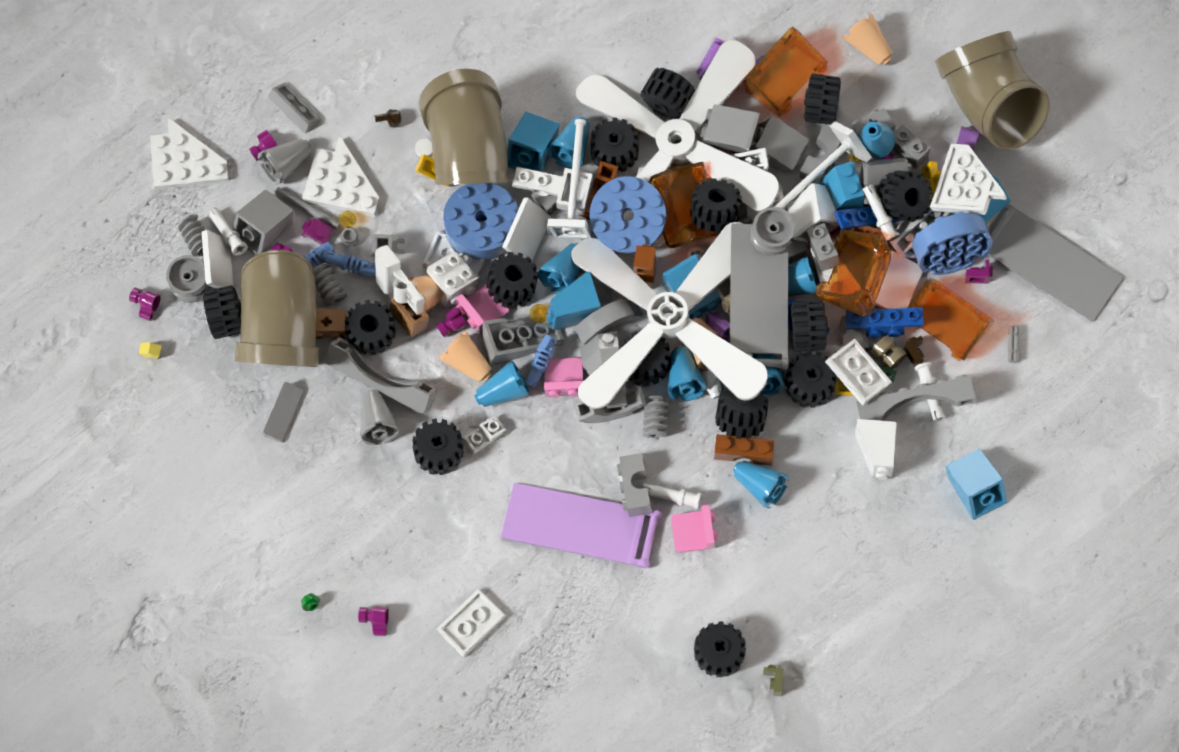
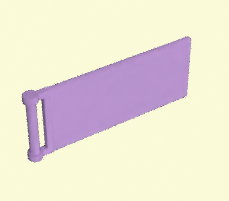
(577, 525)

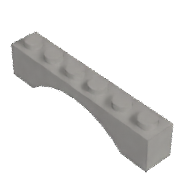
(347, 359)
(956, 391)

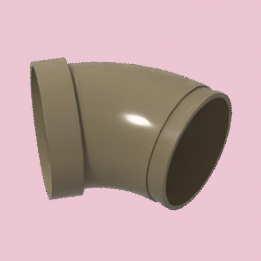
(995, 90)
(465, 128)
(278, 311)

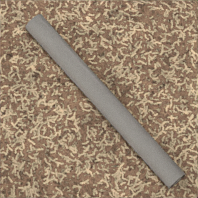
(308, 208)

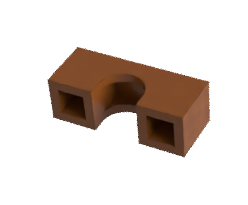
(605, 173)
(645, 263)
(757, 450)

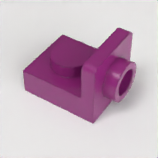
(979, 275)

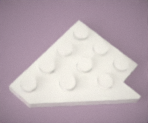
(184, 160)
(340, 182)
(965, 183)

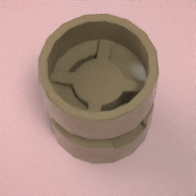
(883, 348)

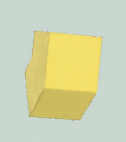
(150, 350)

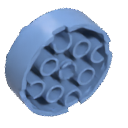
(622, 196)
(462, 218)
(952, 243)

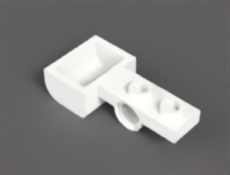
(549, 184)
(392, 279)

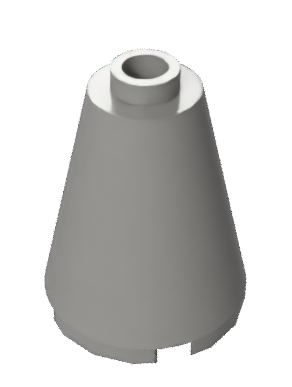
(284, 159)
(376, 420)

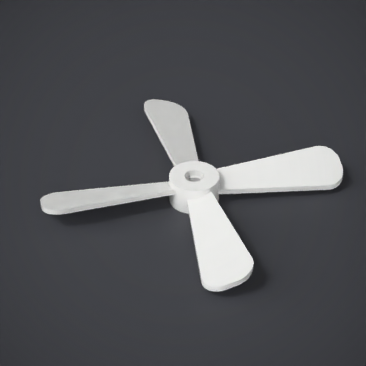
(720, 80)
(733, 367)

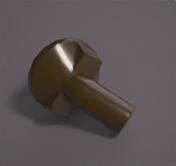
(392, 116)

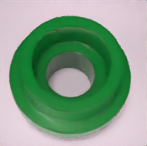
(310, 602)

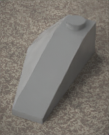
(511, 340)
(596, 353)

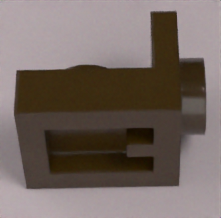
(913, 353)

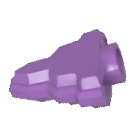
(709, 57)
(719, 325)

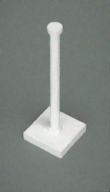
(850, 143)
(570, 227)

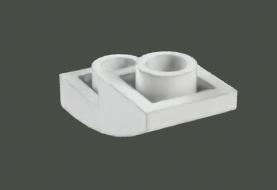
(484, 435)

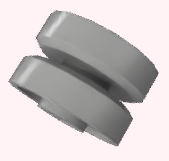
(772, 230)
(187, 278)

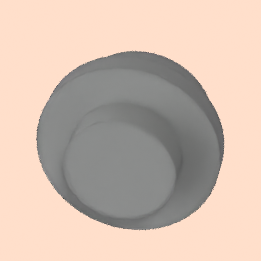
(349, 237)

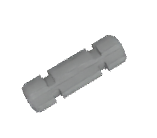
(1013, 344)

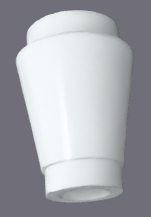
(712, 384)

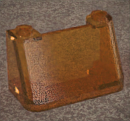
(784, 71)
(676, 191)
(860, 272)
(951, 318)

